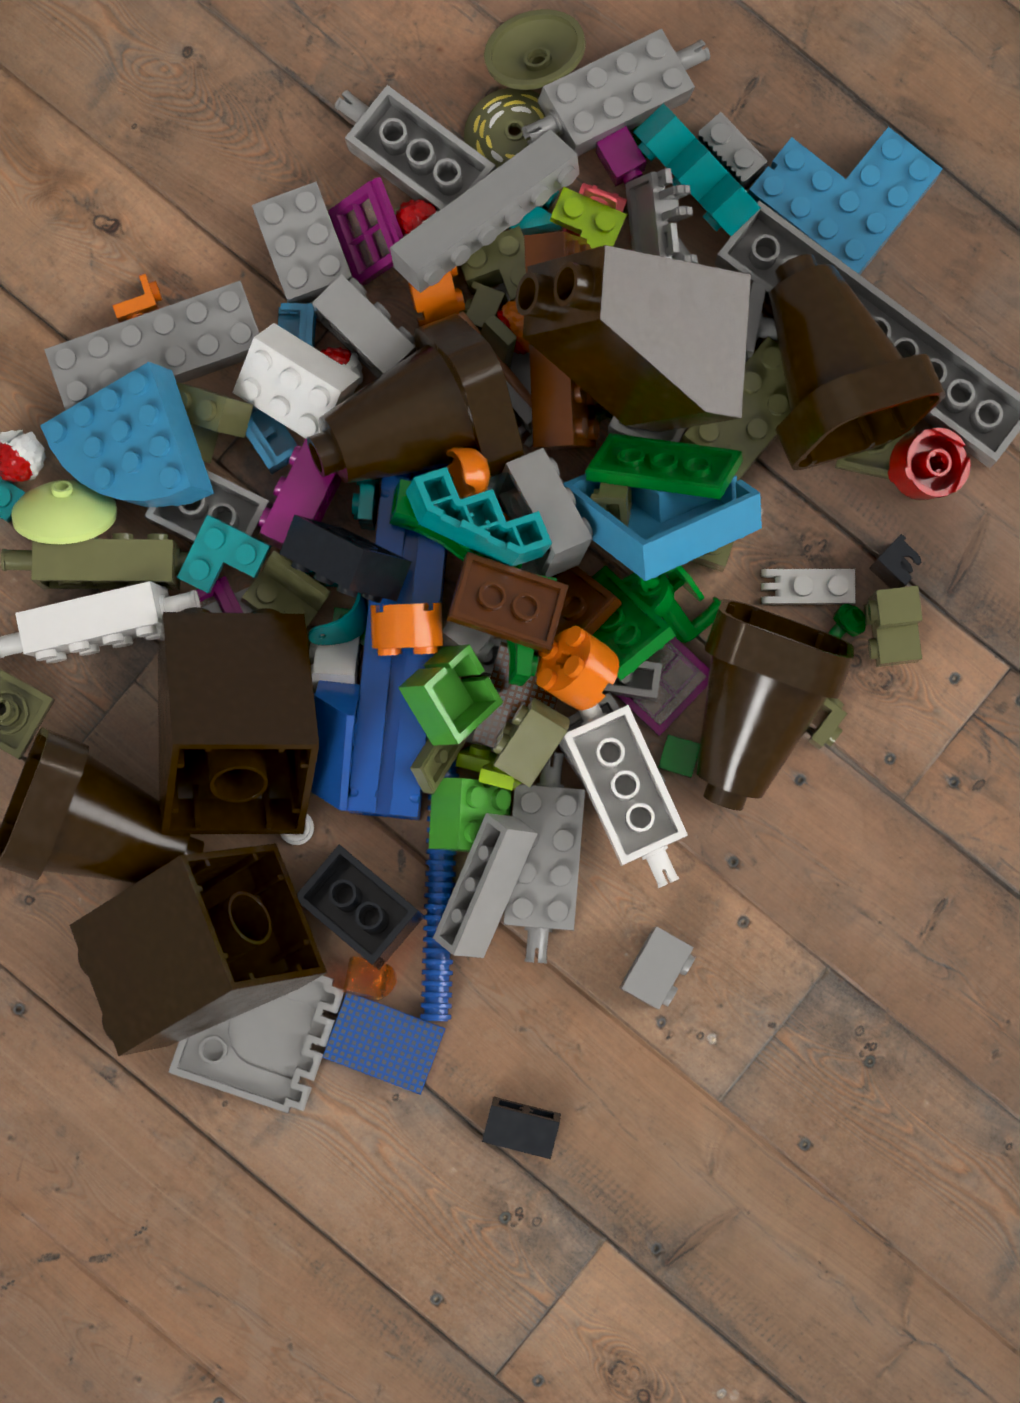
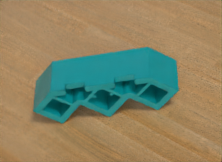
(692, 164)
(476, 520)

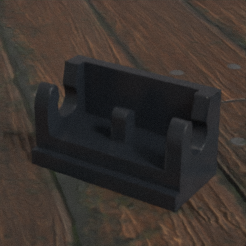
(893, 567)
(521, 1127)

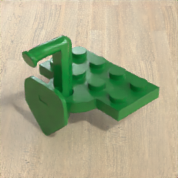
(637, 627)

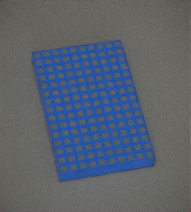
(384, 1043)

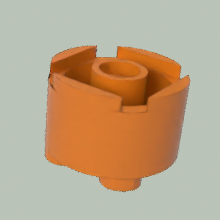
(438, 300)
(406, 627)
(577, 668)

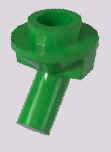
(849, 620)

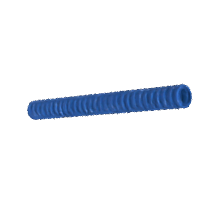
(437, 957)

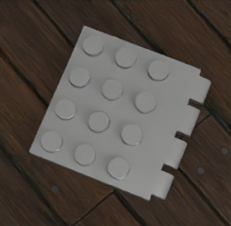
(265, 1048)

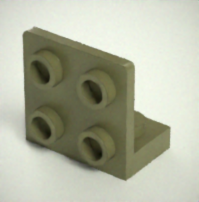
(286, 589)

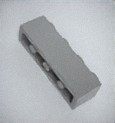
(485, 885)

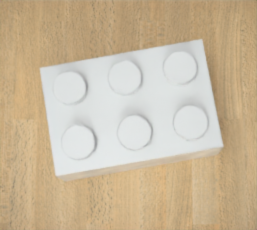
(292, 380)

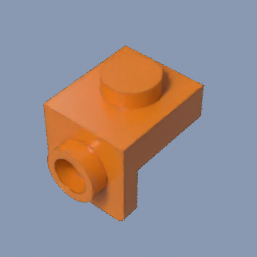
(141, 304)

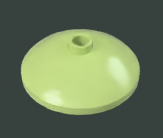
(63, 513)

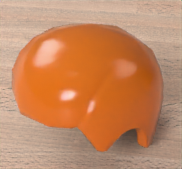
(469, 471)

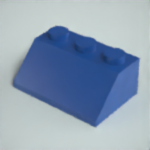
(336, 723)

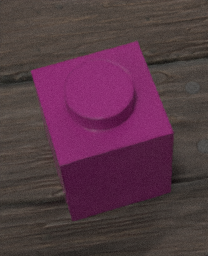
(621, 157)

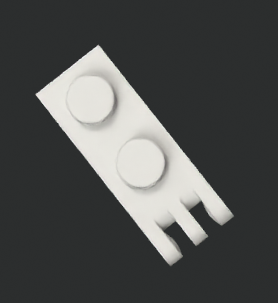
(809, 586)

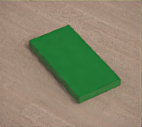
(664, 466)

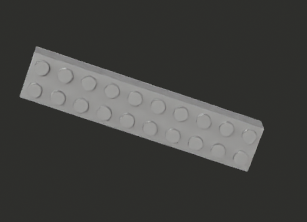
(976, 401)

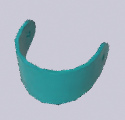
(344, 629)

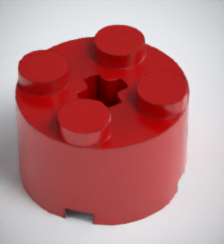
(929, 464)

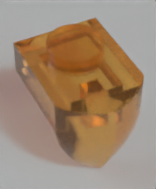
(367, 981)

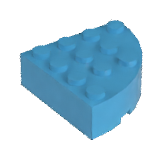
(133, 441)

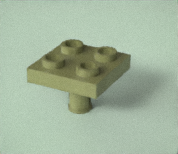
(20, 714)

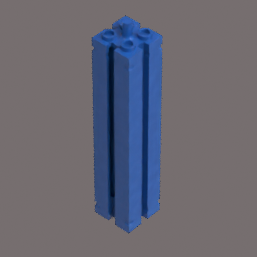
(386, 727)

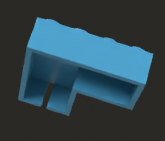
(850, 214)
(669, 526)

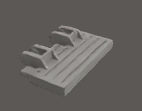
(652, 211)

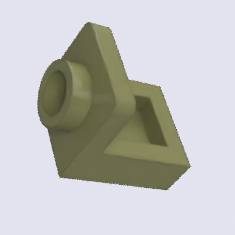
(828, 730)

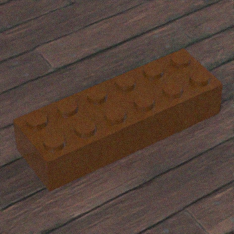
(560, 408)

